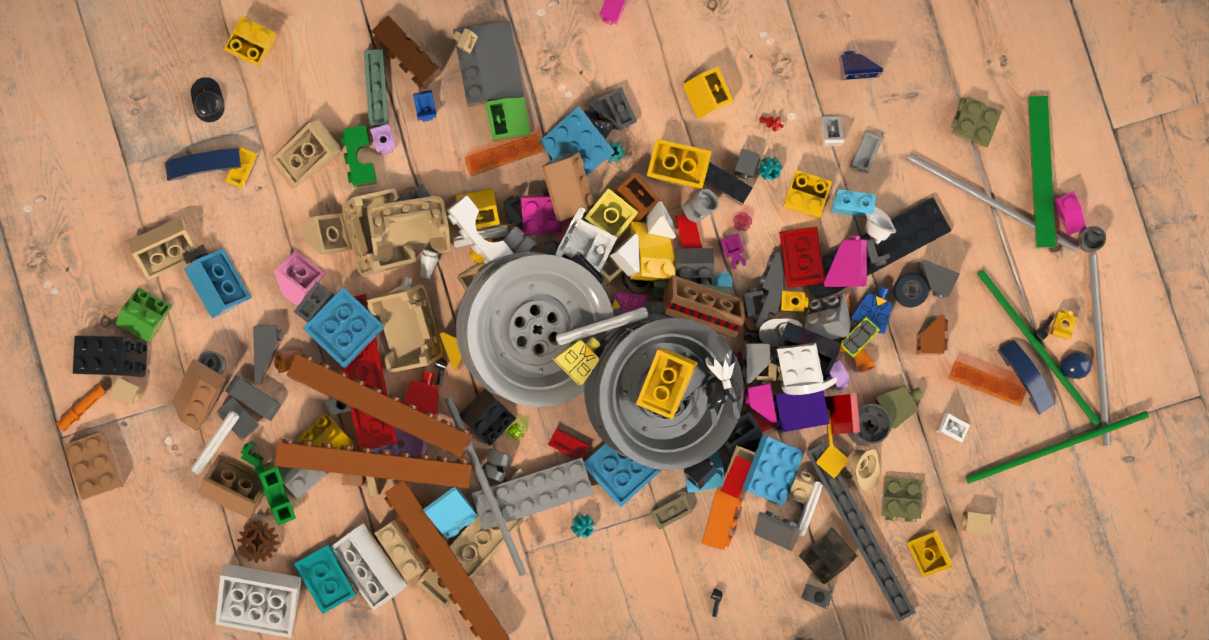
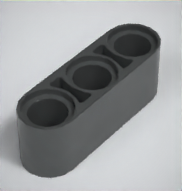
(253, 398)

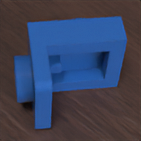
(425, 105)

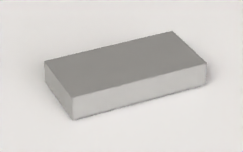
(866, 151)

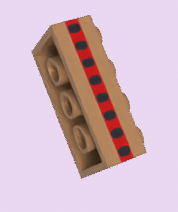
(704, 305)

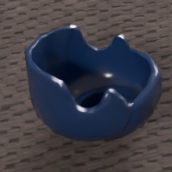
(1075, 364)

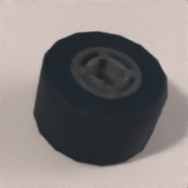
(908, 295)

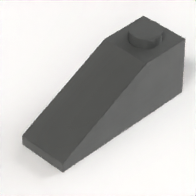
(265, 346)

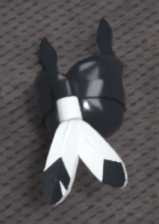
(722, 386)

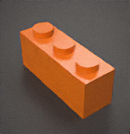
(721, 520)

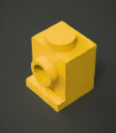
(786, 304)
(1057, 327)

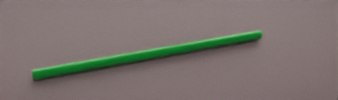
(1039, 348)
(1057, 447)

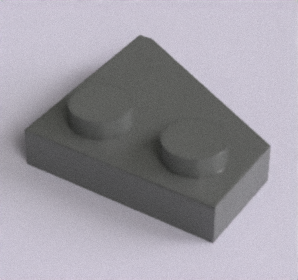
(614, 108)

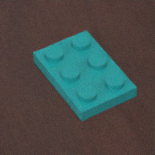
(325, 579)

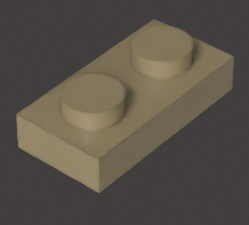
(671, 512)

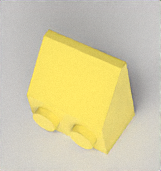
(611, 214)

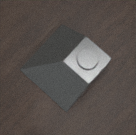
(940, 279)

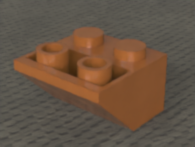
(637, 195)
(932, 338)

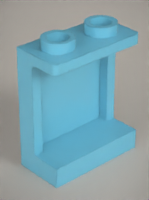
(853, 203)

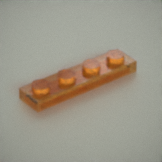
(503, 155)
(987, 383)

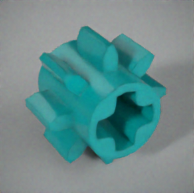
(615, 158)
(770, 168)
(582, 525)

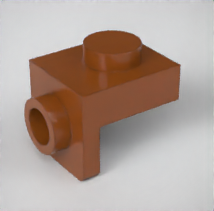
(285, 359)

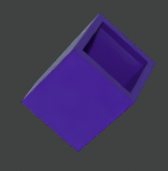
(800, 411)

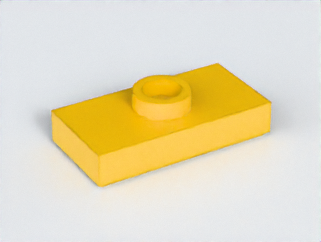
(239, 176)

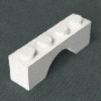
(464, 215)

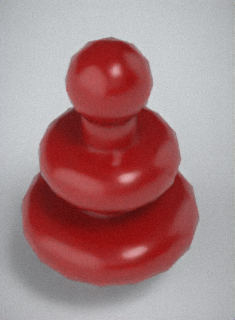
(770, 122)

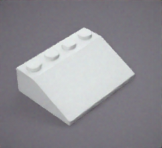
(257, 600)

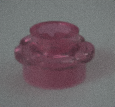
(747, 221)

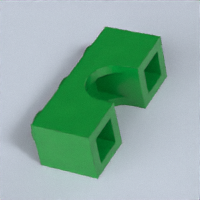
(356, 139)
(275, 493)

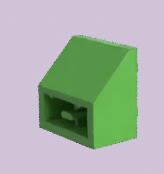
(508, 119)
(143, 314)

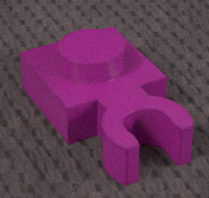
(733, 247)

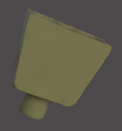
(899, 404)

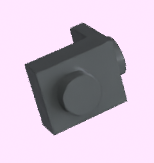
(872, 255)
(748, 301)

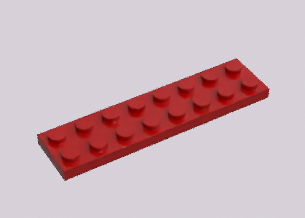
(368, 368)

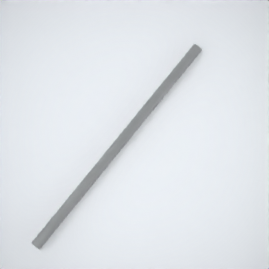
(985, 198)
(1099, 346)
(487, 491)

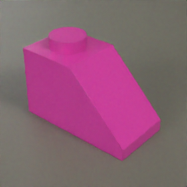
(612, 11)
(1070, 213)
(761, 401)

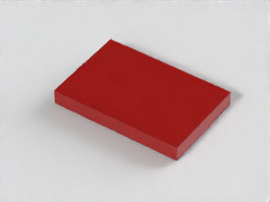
(802, 257)
(843, 413)

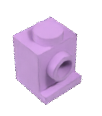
(383, 131)
(840, 373)

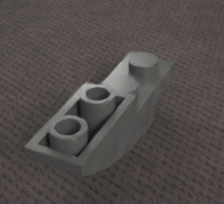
(773, 284)

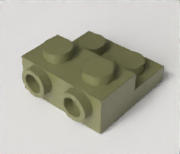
(975, 121)
(902, 499)

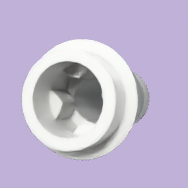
(428, 263)

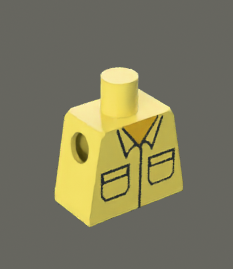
(578, 359)

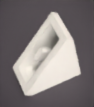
(832, 131)
(660, 222)
(628, 255)
(952, 427)

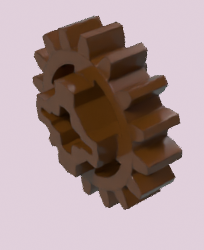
(250, 541)

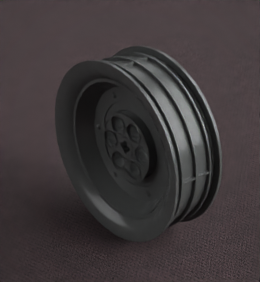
(618, 381)

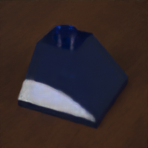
(858, 67)

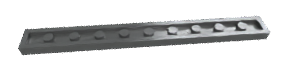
(863, 538)

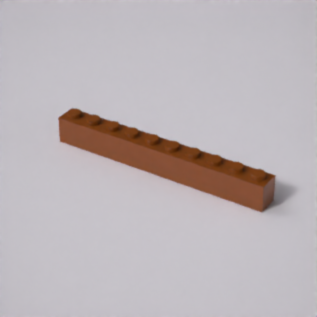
(380, 406)
(373, 464)
(444, 563)

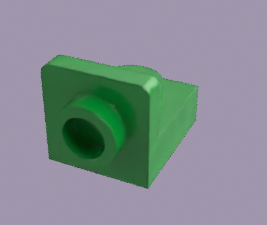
(255, 459)

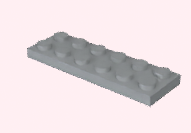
(535, 492)

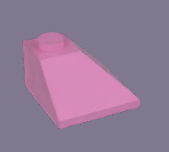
(297, 277)

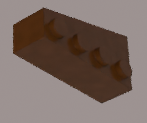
(406, 52)

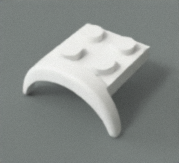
(586, 239)
(802, 370)

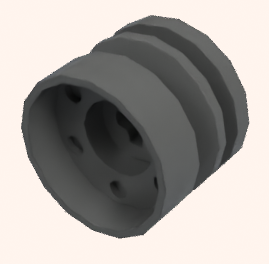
(879, 421)

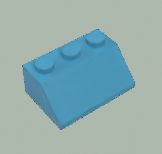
(217, 283)

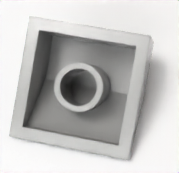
(300, 480)

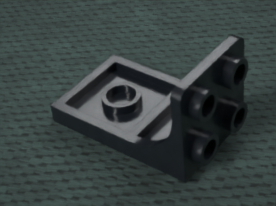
(110, 356)

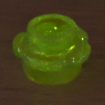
(515, 431)

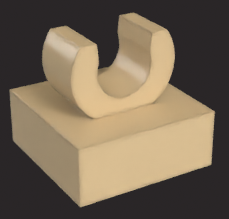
(466, 40)

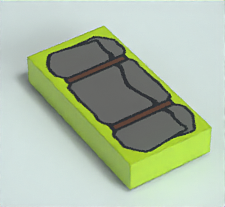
(859, 336)

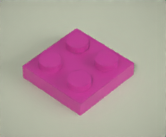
(539, 215)

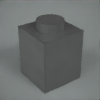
(746, 164)

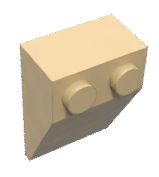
(307, 153)

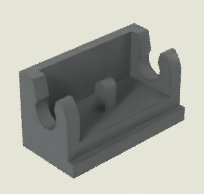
(313, 302)
(244, 425)

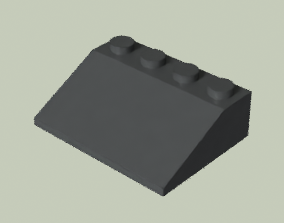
(492, 65)

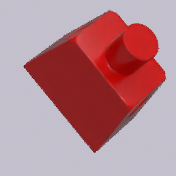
(423, 394)

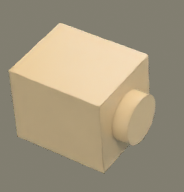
(126, 391)
(976, 522)

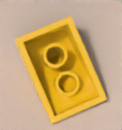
(679, 164)
(655, 255)
(666, 382)

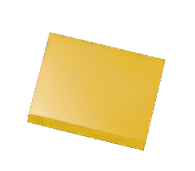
(452, 350)
(929, 553)

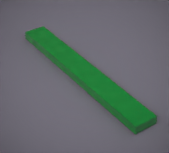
(1041, 172)

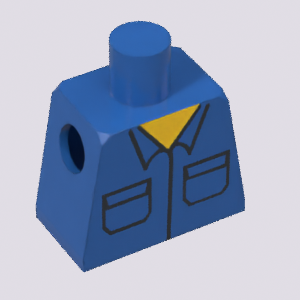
(875, 308)

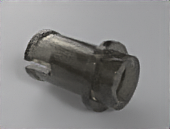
(196, 253)
(755, 336)

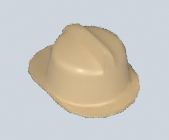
(866, 468)

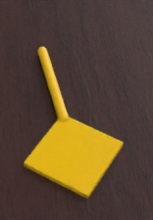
(832, 459)

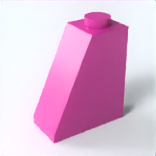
(849, 264)

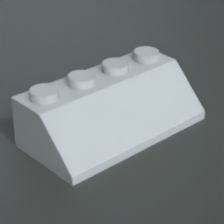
(368, 567)

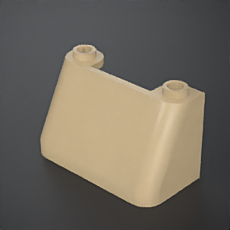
(357, 223)
(408, 224)
(408, 328)

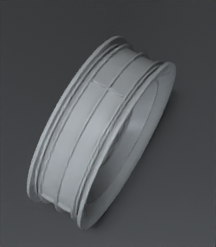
(489, 333)

